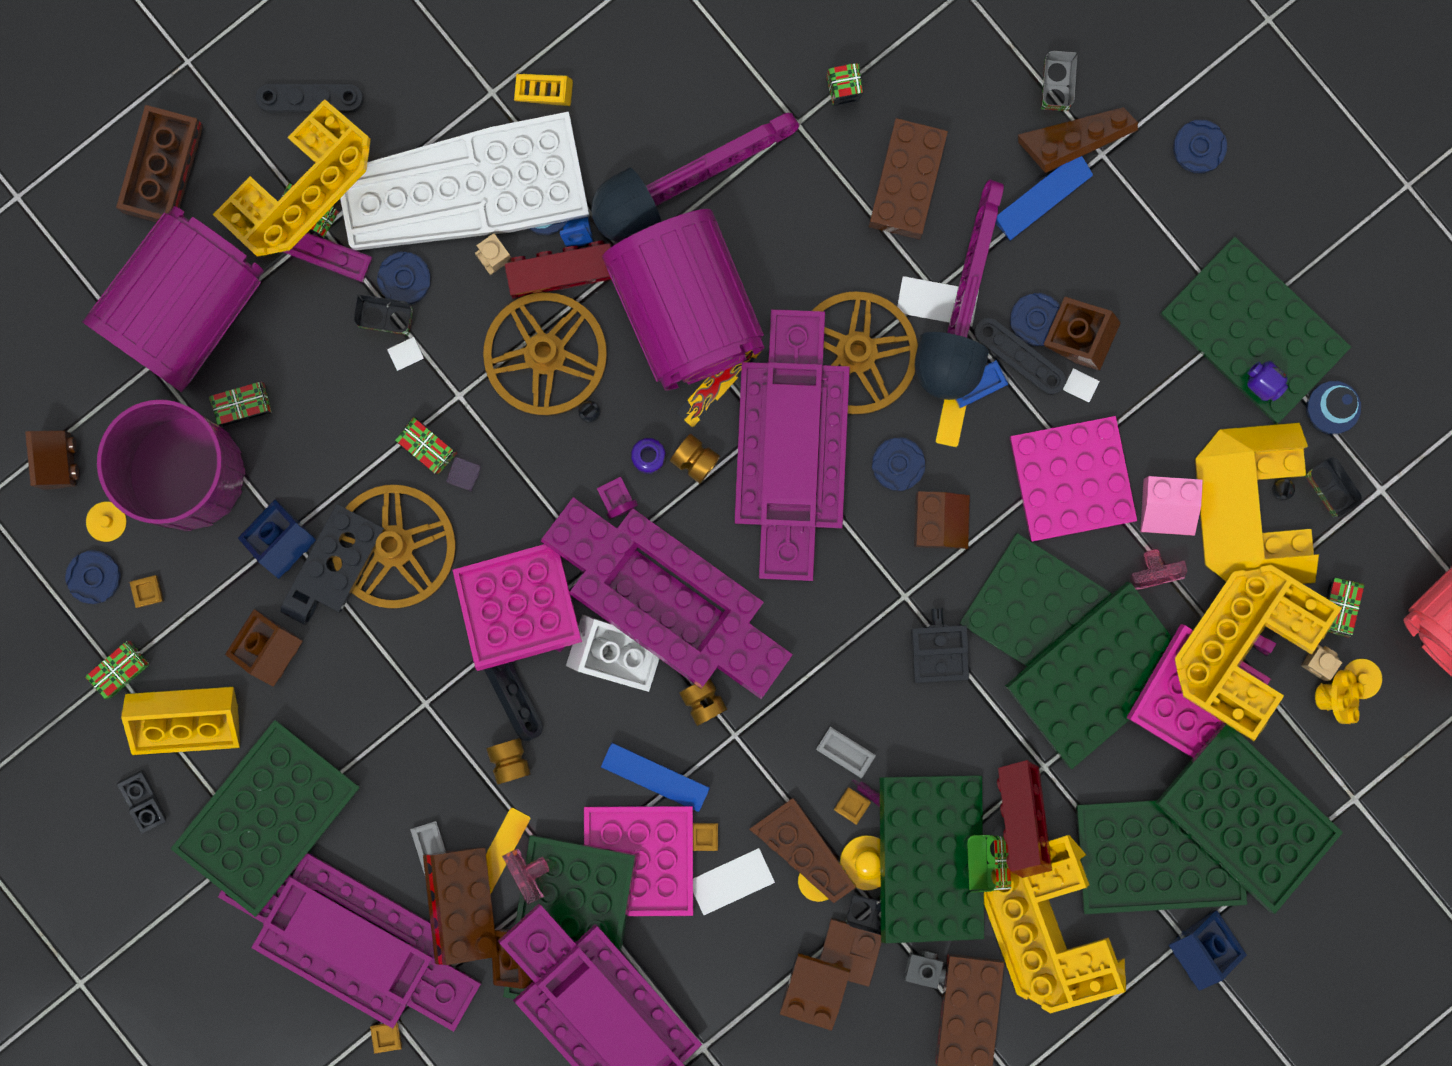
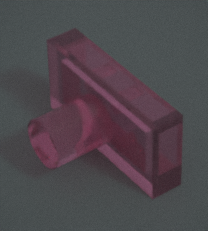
(1157, 572)
(526, 874)

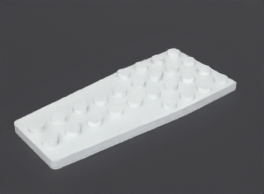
(469, 186)

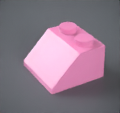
(1171, 505)

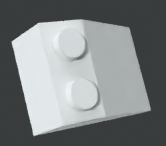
(611, 655)

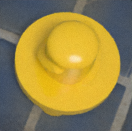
(1341, 697)
(862, 861)

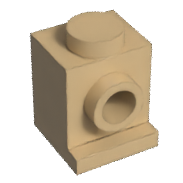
(492, 254)
(1322, 663)

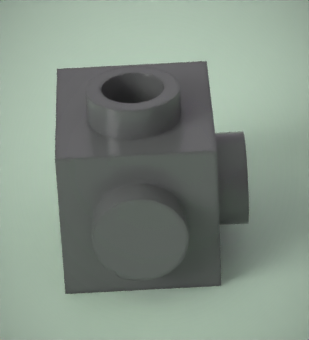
(925, 969)

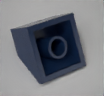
(276, 539)
(1208, 950)

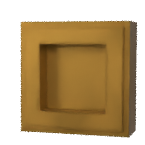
(146, 591)
(852, 805)
(705, 836)
(385, 1038)

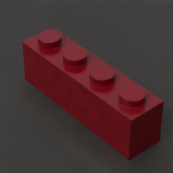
(557, 271)
(1024, 819)

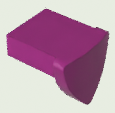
(616, 498)

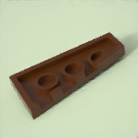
(1070, 140)
(801, 845)

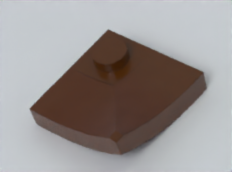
(852, 950)

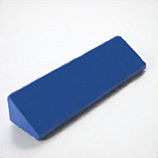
(1043, 197)
(655, 777)

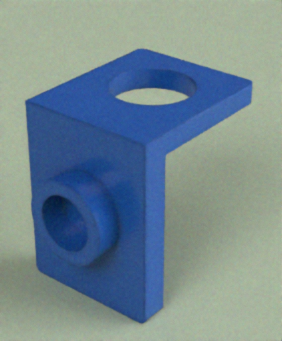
(577, 232)

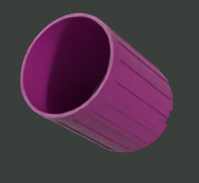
(175, 298)
(684, 298)
(169, 466)

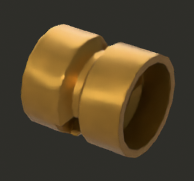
(695, 458)
(693, 696)
(508, 761)

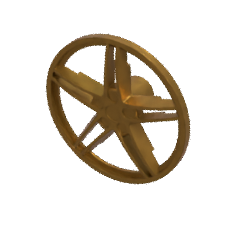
(861, 351)
(545, 354)
(396, 546)

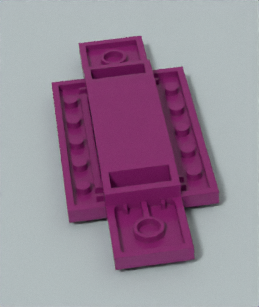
(782, 442)
(658, 607)
(354, 955)
(597, 995)

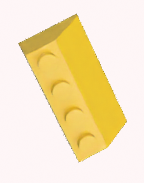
(181, 720)

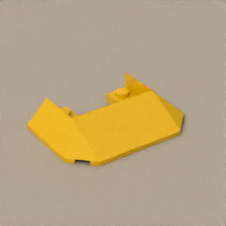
(339, 159)
(1232, 507)
(1229, 629)
(1034, 944)

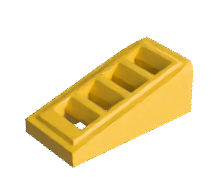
(565, 89)

